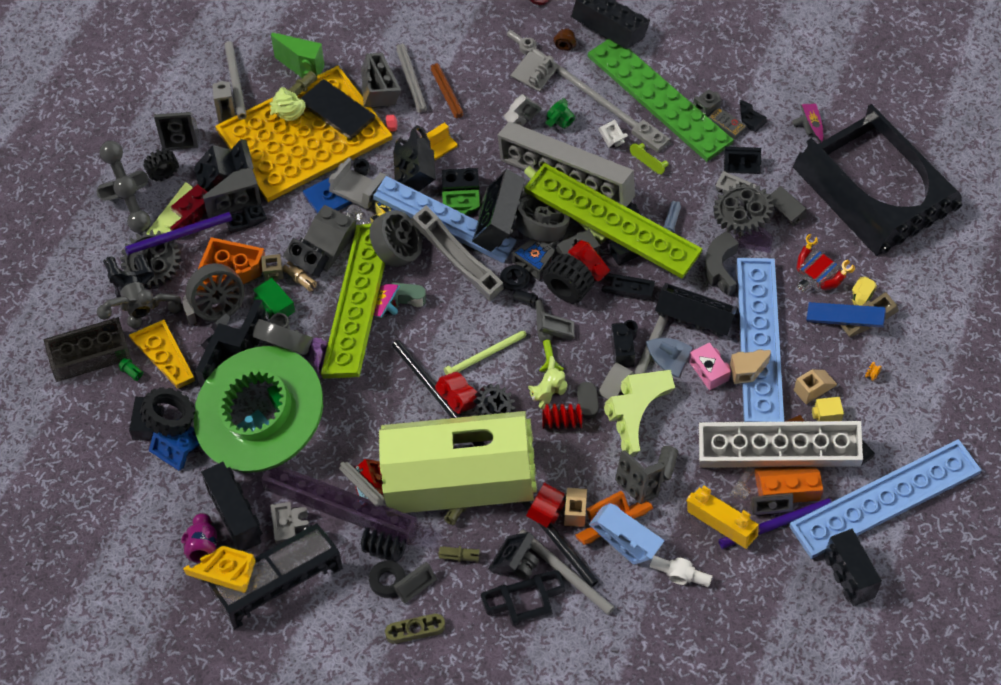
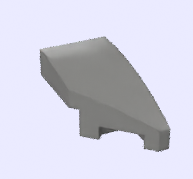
(189, 312)

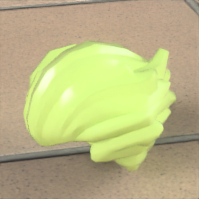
(287, 105)

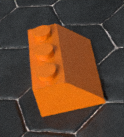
(801, 481)

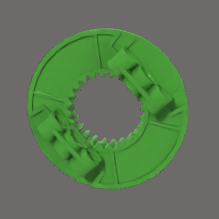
(284, 435)

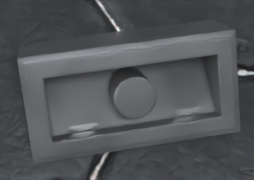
(771, 504)

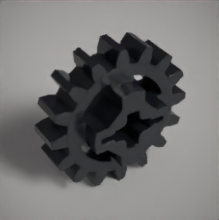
(495, 403)

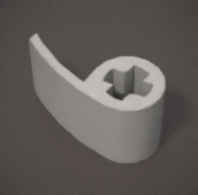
(612, 382)

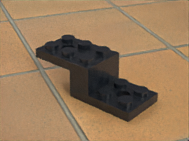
(230, 341)

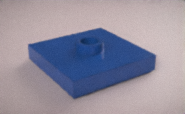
(319, 195)

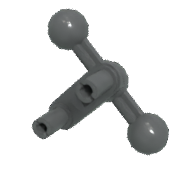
(124, 186)

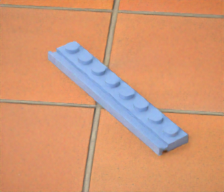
(460, 225)

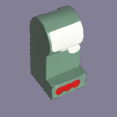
(409, 294)

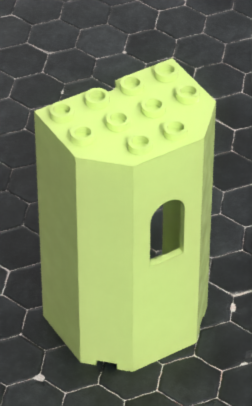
(428, 474)

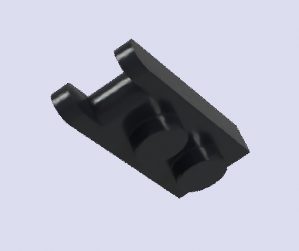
(629, 286)

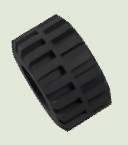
(568, 278)

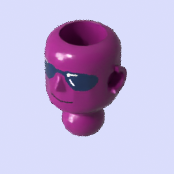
(199, 538)

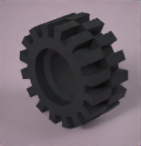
(161, 164)

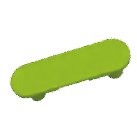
(653, 163)

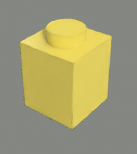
(828, 409)

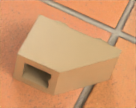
(748, 366)
(813, 385)
(575, 507)

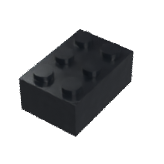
(852, 567)

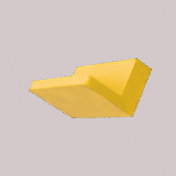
(441, 141)

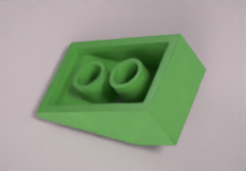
(298, 54)

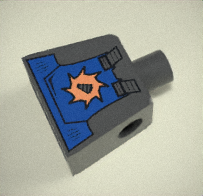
(535, 256)

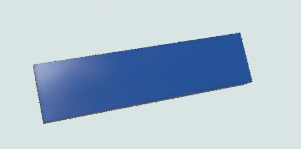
(846, 314)

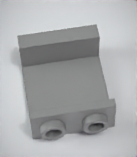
(353, 185)

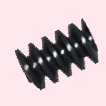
(382, 546)

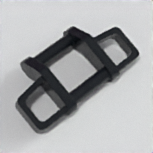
(536, 581)

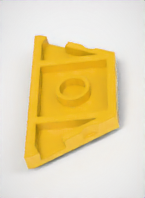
(225, 568)

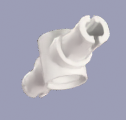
(680, 571)

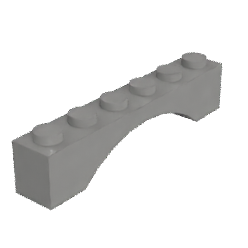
(479, 275)

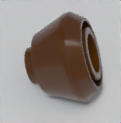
(565, 40)

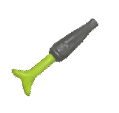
(545, 339)

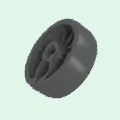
(540, 220)
(395, 238)
(215, 292)
(282, 337)

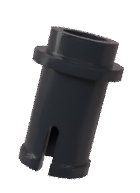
(524, 297)

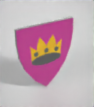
(810, 120)

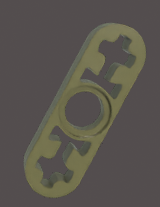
(431, 630)

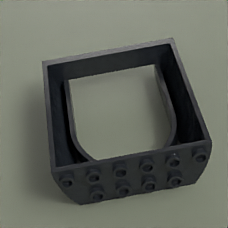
(875, 222)

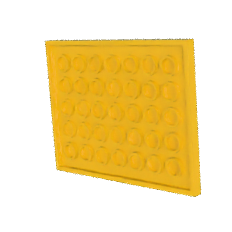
(302, 149)

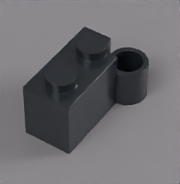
(622, 342)

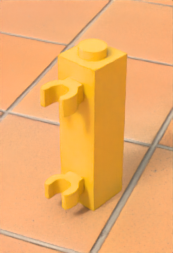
(722, 517)

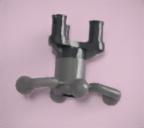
(132, 294)

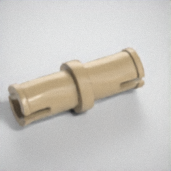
(299, 276)

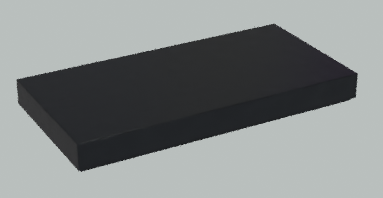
(337, 109)

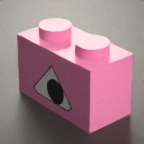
(710, 366)

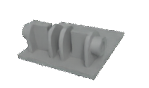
(535, 70)

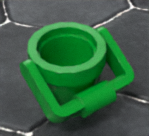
(560, 114)

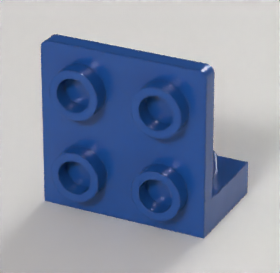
(175, 448)

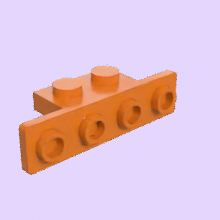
(636, 510)

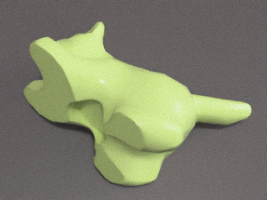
(551, 383)

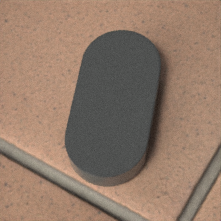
(587, 399)

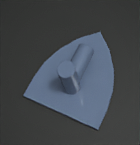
(669, 354)

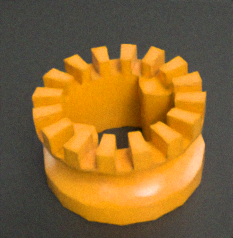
(873, 372)

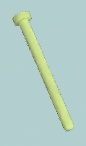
(486, 353)

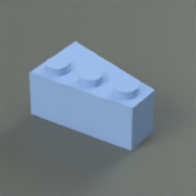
(626, 534)

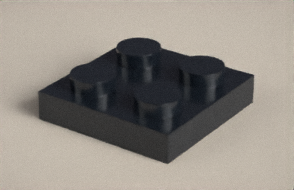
(511, 553)

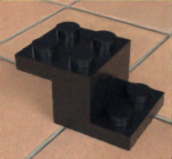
(220, 163)

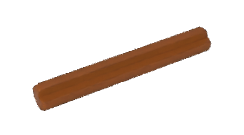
(446, 90)

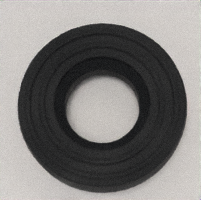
(378, 570)

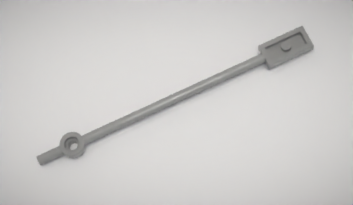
(642, 130)

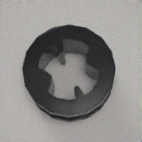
(361, 162)

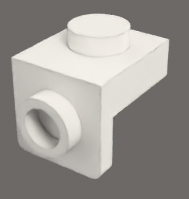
(612, 134)

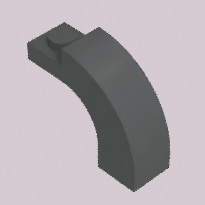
(718, 251)

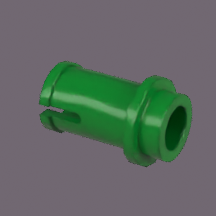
(129, 368)

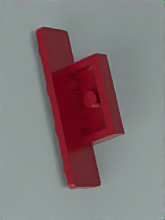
(189, 207)

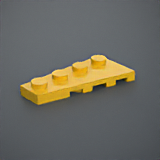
(164, 352)

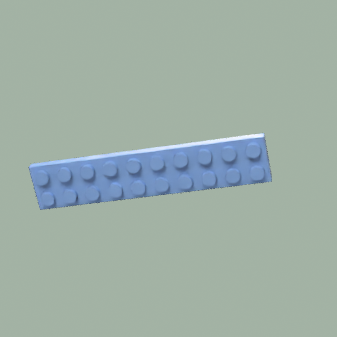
(760, 332)
(886, 497)

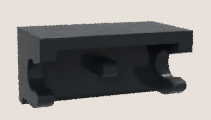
(742, 160)

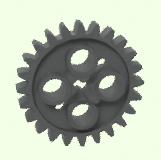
(752, 200)
(168, 258)

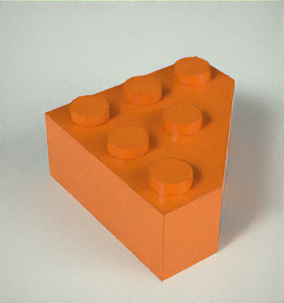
(242, 258)

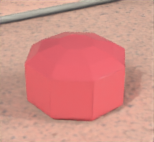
(391, 122)

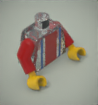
(818, 270)

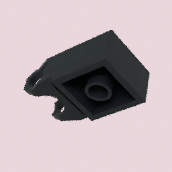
(414, 160)

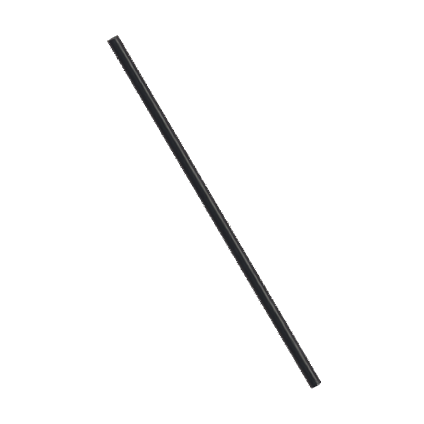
(554, 535)

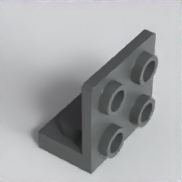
(638, 481)

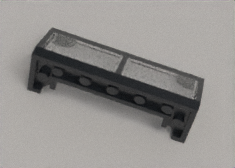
(280, 571)

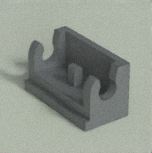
(788, 206)

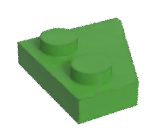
(462, 201)

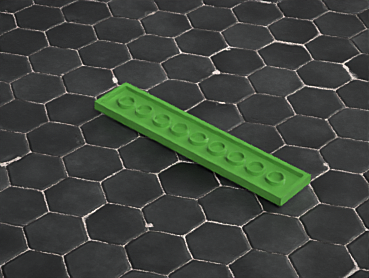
(661, 99)

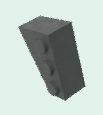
(378, 82)

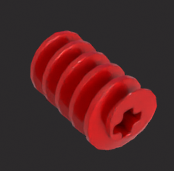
(562, 416)

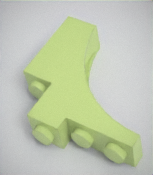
(629, 408)

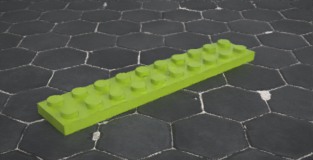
(613, 220)
(354, 309)

